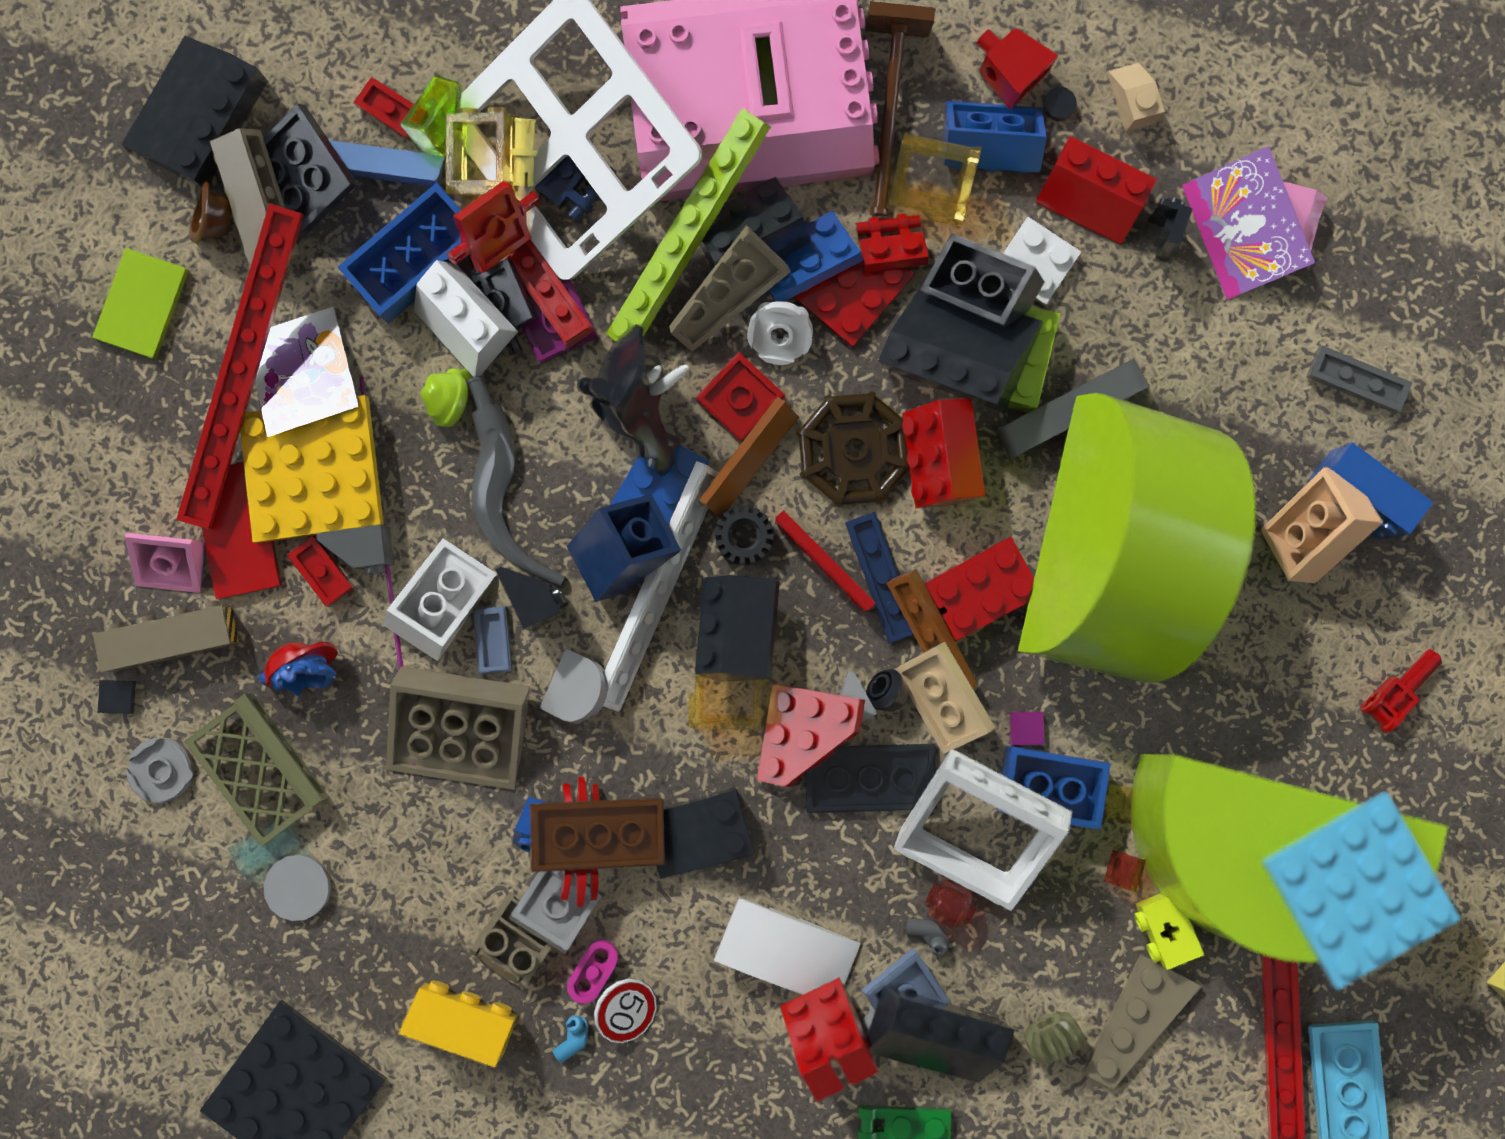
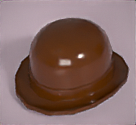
(210, 216)

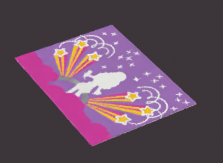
(1248, 223)

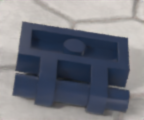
(561, 184)

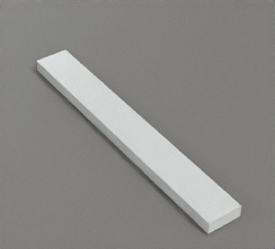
(656, 590)

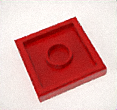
(739, 396)

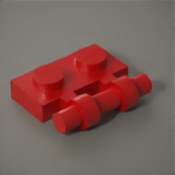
(895, 250)

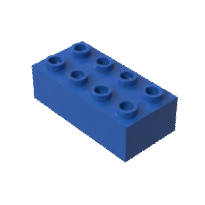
(402, 252)

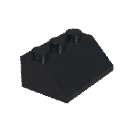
(983, 281)
(737, 628)

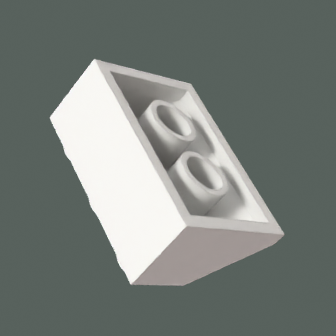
(461, 316)

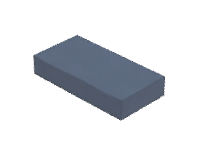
(492, 640)

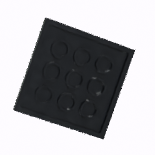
(293, 1083)

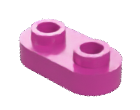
(592, 970)

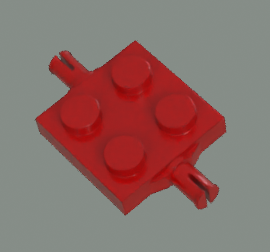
(492, 226)

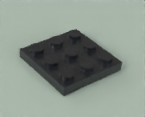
(307, 167)

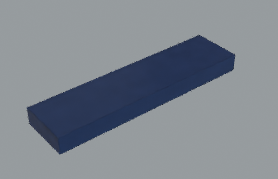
(877, 570)

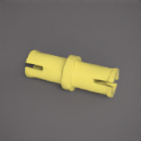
(524, 152)

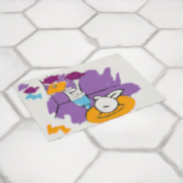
(304, 373)

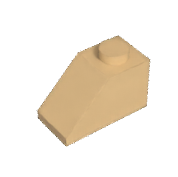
(1136, 96)

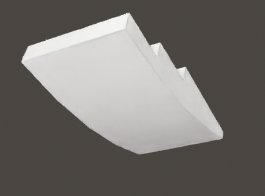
(784, 948)

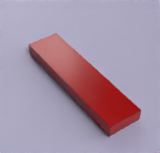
(550, 294)
(824, 561)

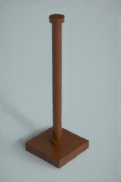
(898, 21)

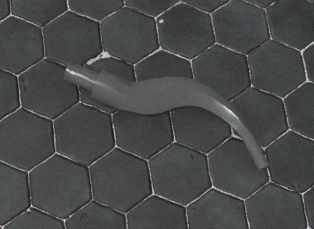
(492, 478)

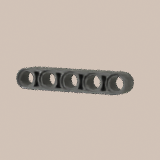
(1056, 415)

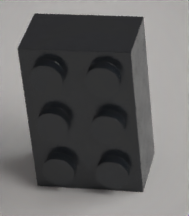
(767, 213)

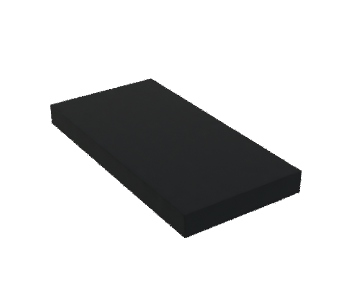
(870, 778)

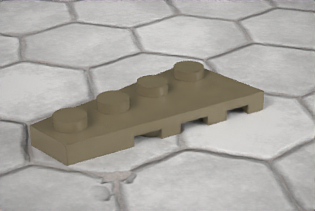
(734, 283)
(1138, 1018)

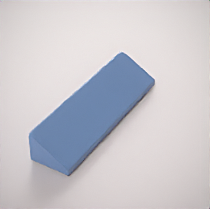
(391, 164)

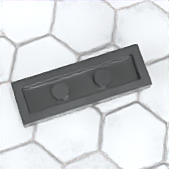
(1359, 379)

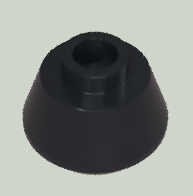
(887, 691)

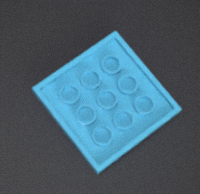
(1360, 890)

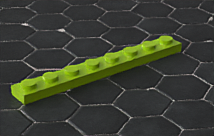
(691, 223)

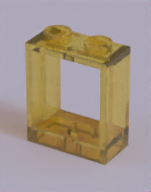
(457, 147)

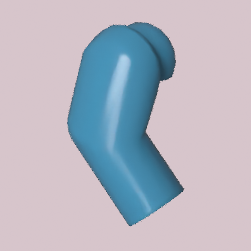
(576, 1038)

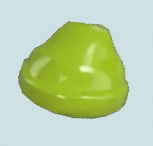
(446, 396)

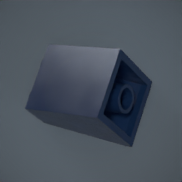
(622, 546)

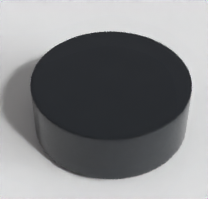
(1059, 104)

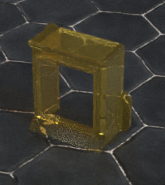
(941, 208)
(698, 720)

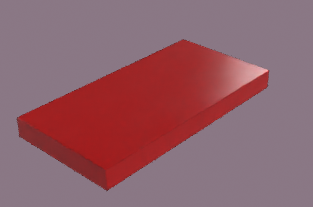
(233, 558)

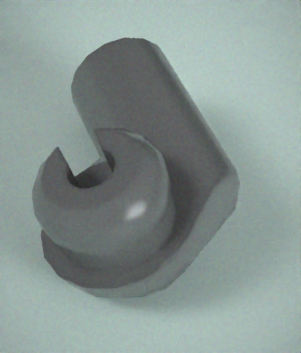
(931, 932)

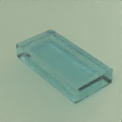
(251, 856)

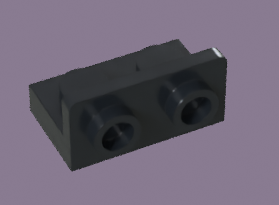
(1173, 218)

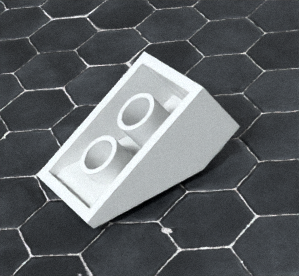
(438, 599)

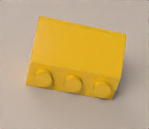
(459, 1023)

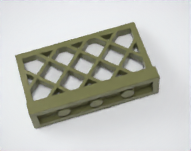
(281, 753)

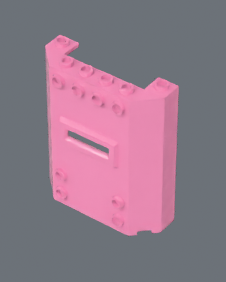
(708, 70)

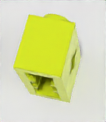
(1182, 941)

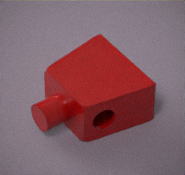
(1014, 64)

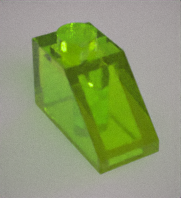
(427, 118)

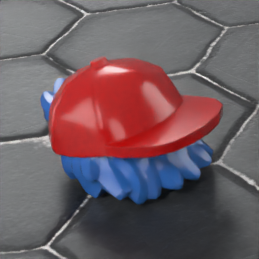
(300, 666)

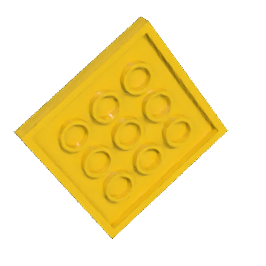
(311, 475)

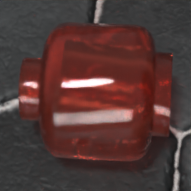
(950, 903)

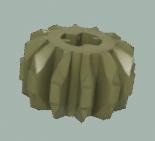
(1053, 1037)

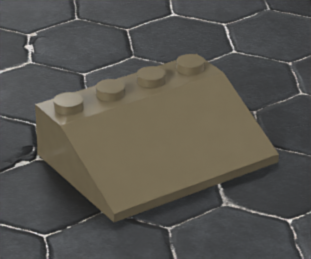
(456, 727)

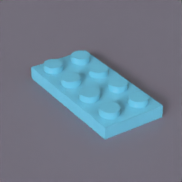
(1348, 1080)

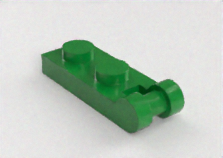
(904, 1122)

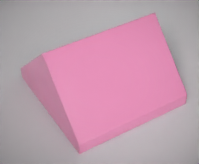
(166, 562)

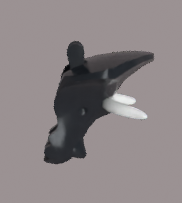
(630, 399)

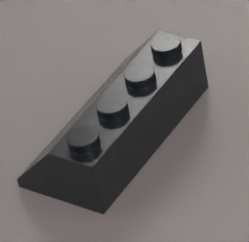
(938, 1035)

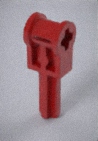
(1396, 696)

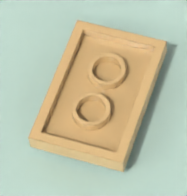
(945, 698)

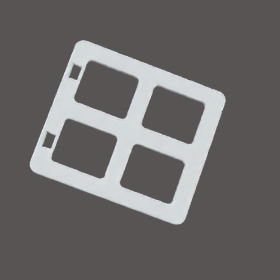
(572, 132)

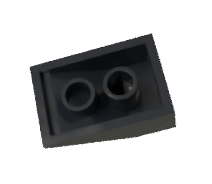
(704, 833)

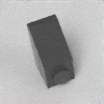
(361, 547)

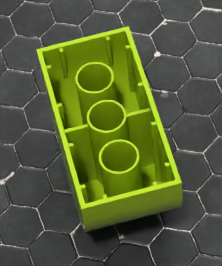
(1139, 543)
(1211, 830)

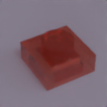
(1124, 870)

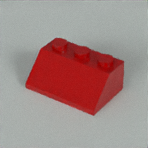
(1095, 190)

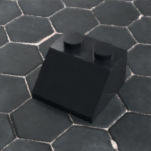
(532, 599)

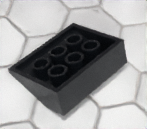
(194, 102)
(959, 350)

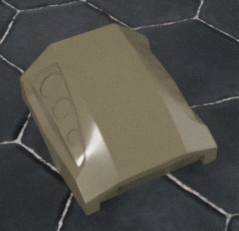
(509, 947)

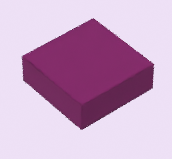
(1026, 728)

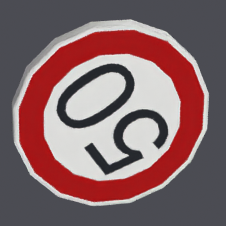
(625, 1010)

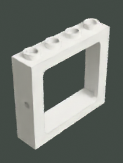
(1002, 793)

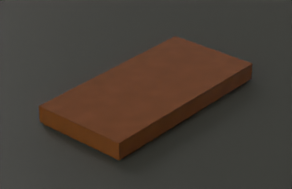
(596, 834)

